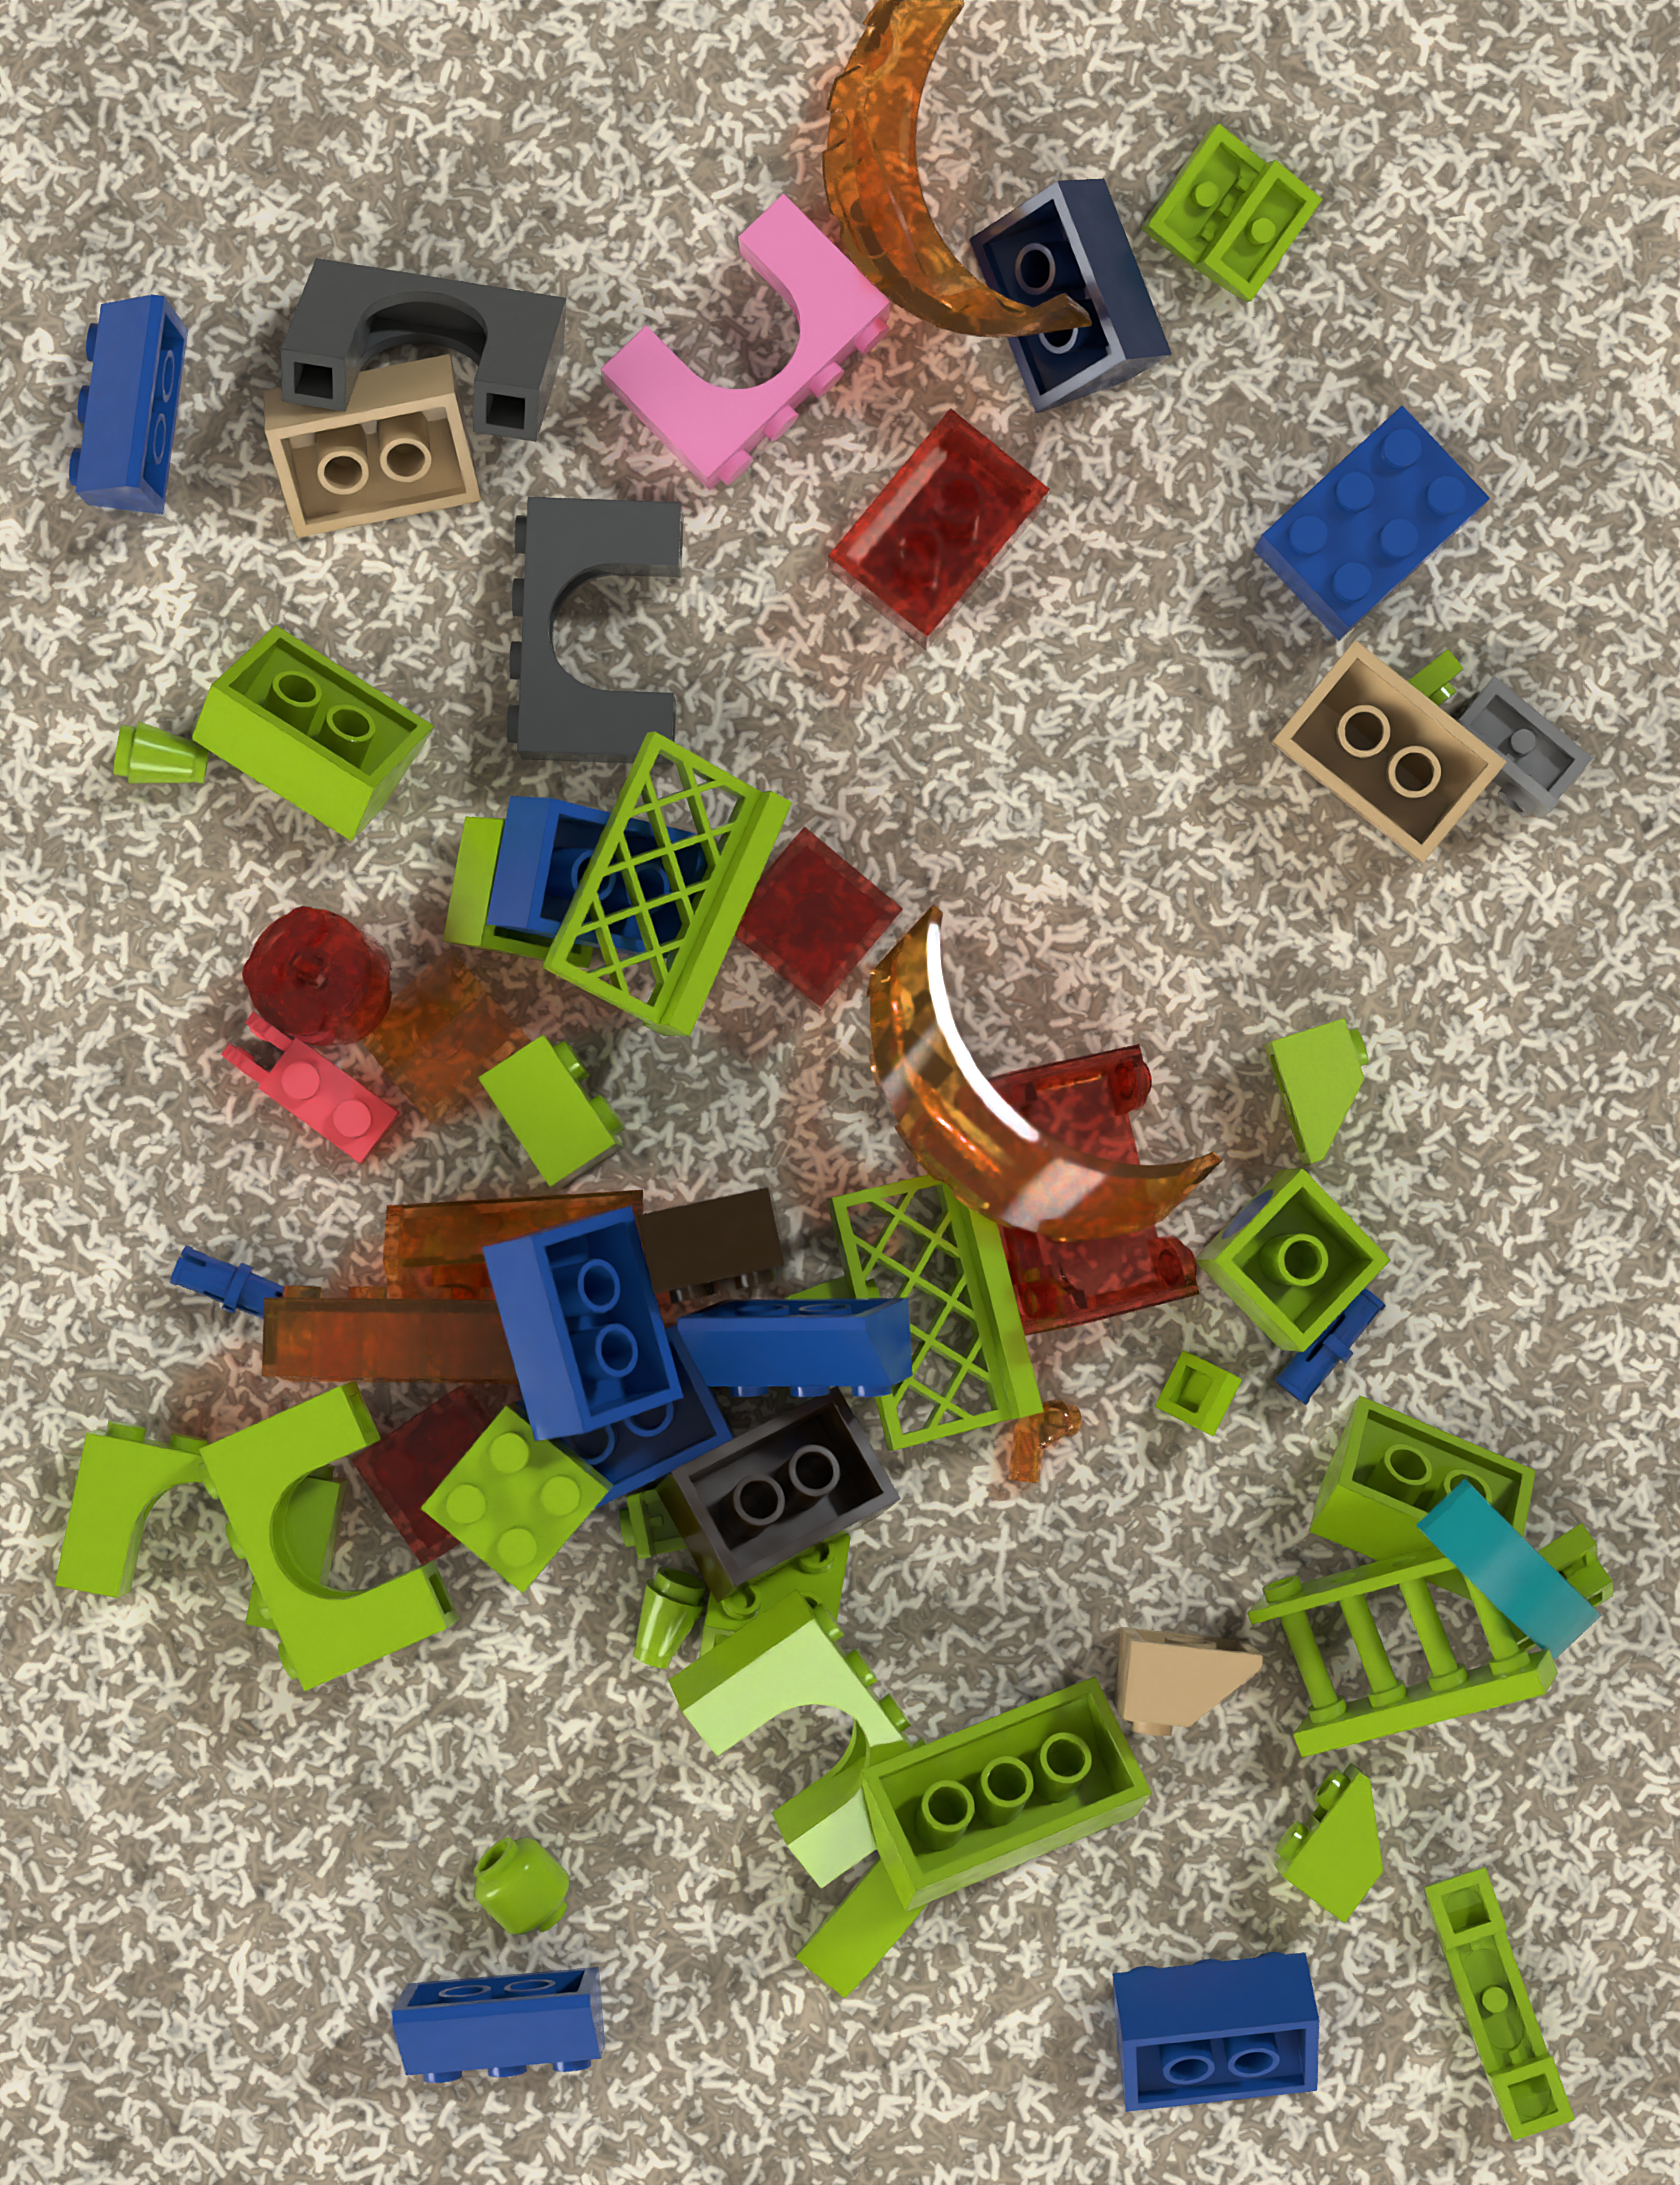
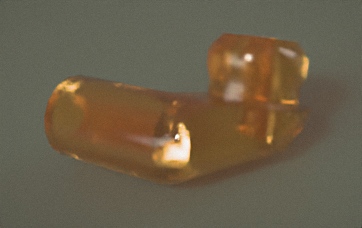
(1038, 1432)

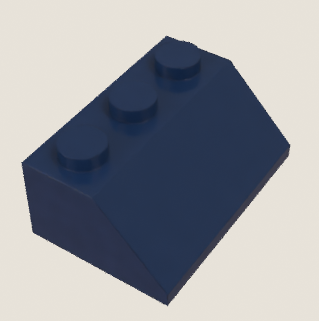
(1076, 246)

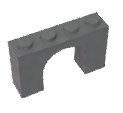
(362, 310)
(563, 549)

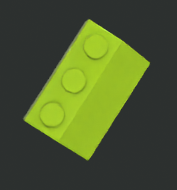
(311, 731)
(1398, 1470)

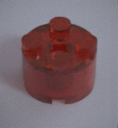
(286, 970)

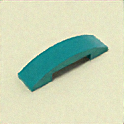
(1508, 1569)

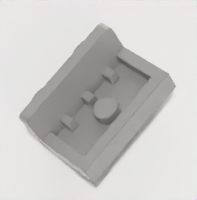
(1537, 754)

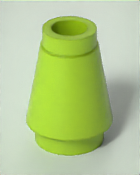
(158, 756)
(667, 1615)

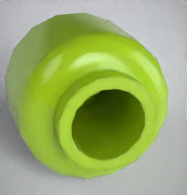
(521, 1885)

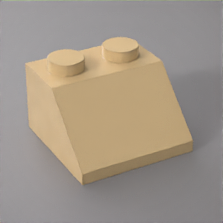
(1177, 1677)

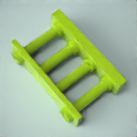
(1390, 1703)

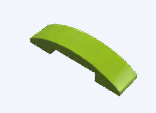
(858, 1932)
(1497, 2004)

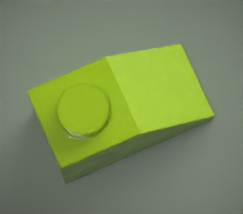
(1318, 1082)

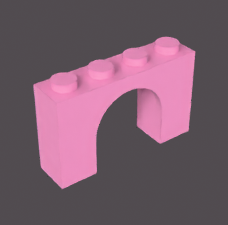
(718, 426)

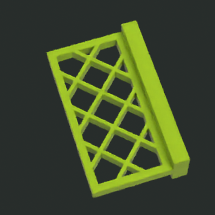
(706, 922)
(988, 1301)

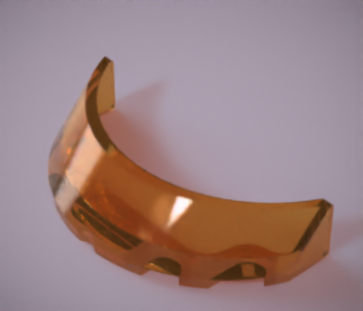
(877, 186)
(975, 1138)

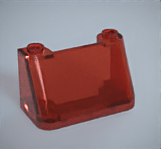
(1078, 1283)

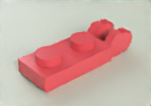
(317, 1091)

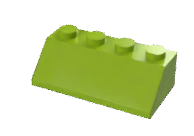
(1002, 1793)

